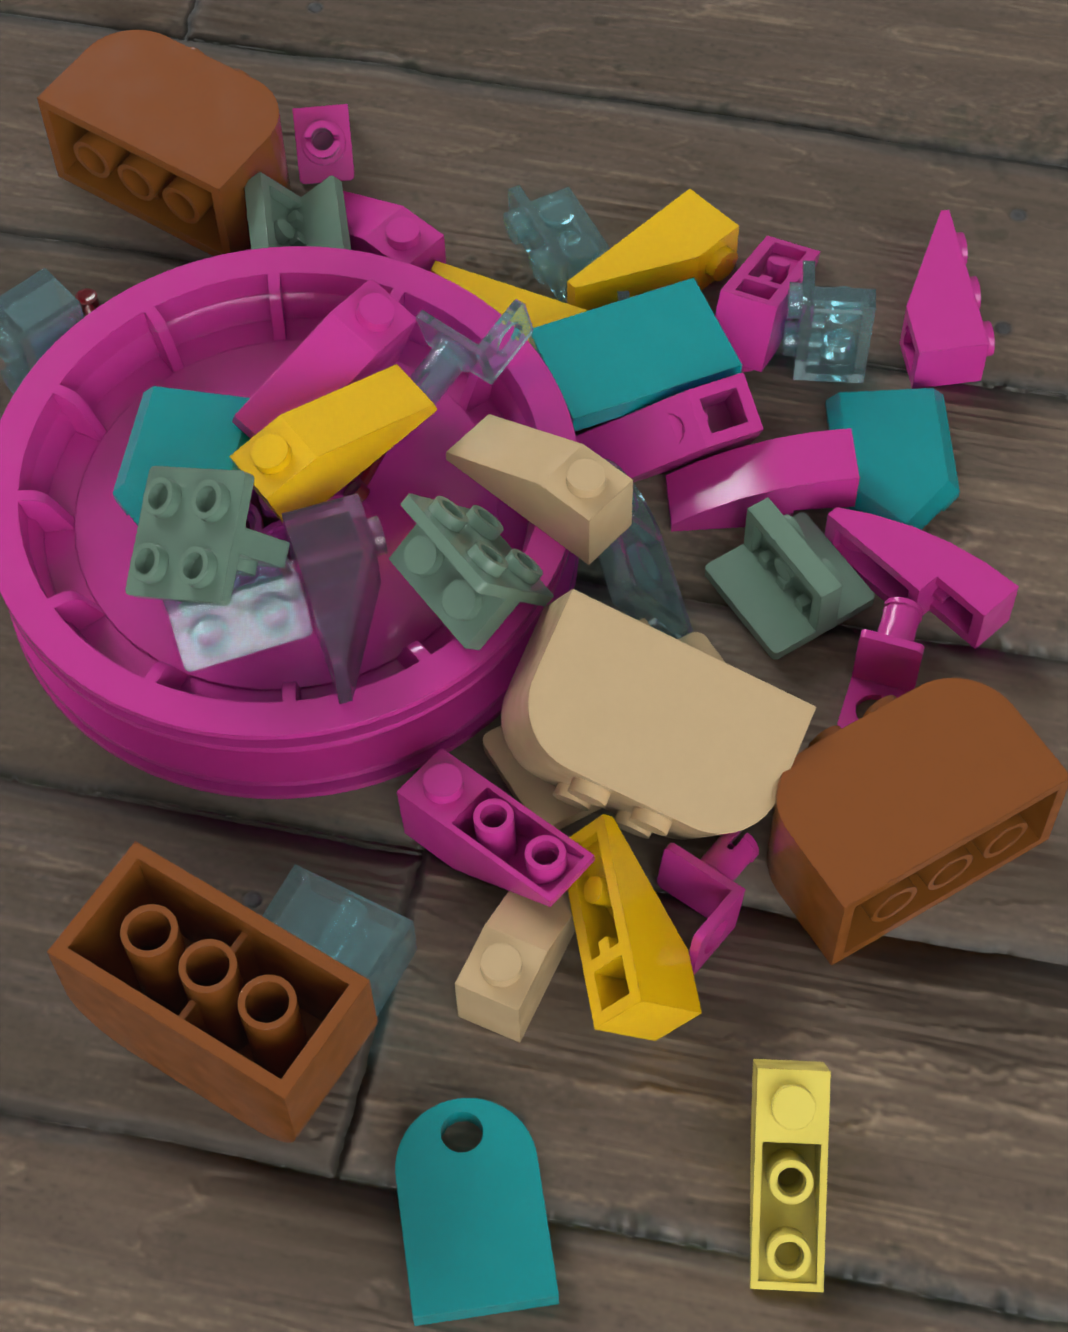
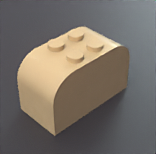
(647, 724)

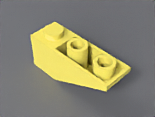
(788, 1174)

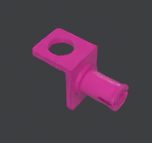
(323, 143)
(886, 659)
(709, 888)

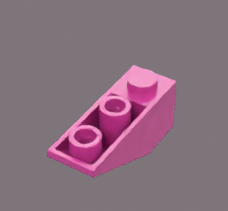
(942, 323)
(679, 429)
(488, 831)

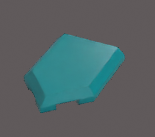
(177, 431)
(899, 452)

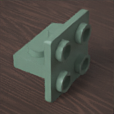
(285, 219)
(196, 537)
(466, 568)
(787, 580)

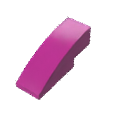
(791, 471)
(925, 569)

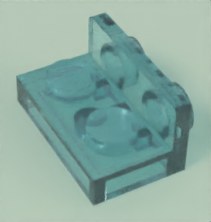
(554, 234)
(829, 331)
(260, 616)

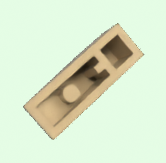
(549, 482)
(513, 963)

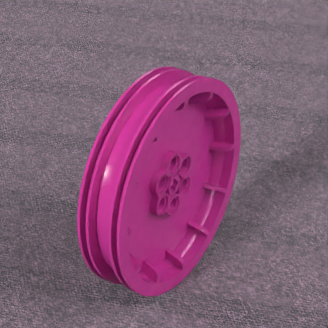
(272, 716)

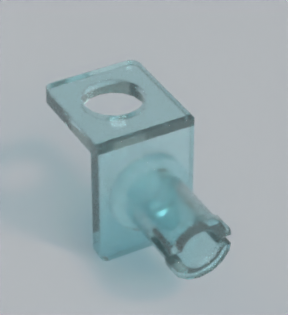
(456, 353)

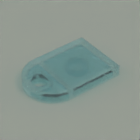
(642, 574)

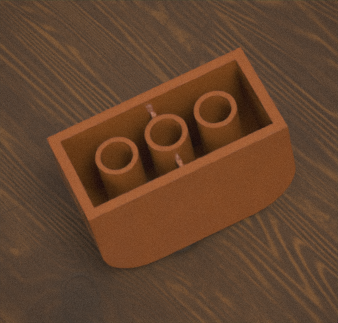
(165, 135)
(908, 810)
(213, 993)

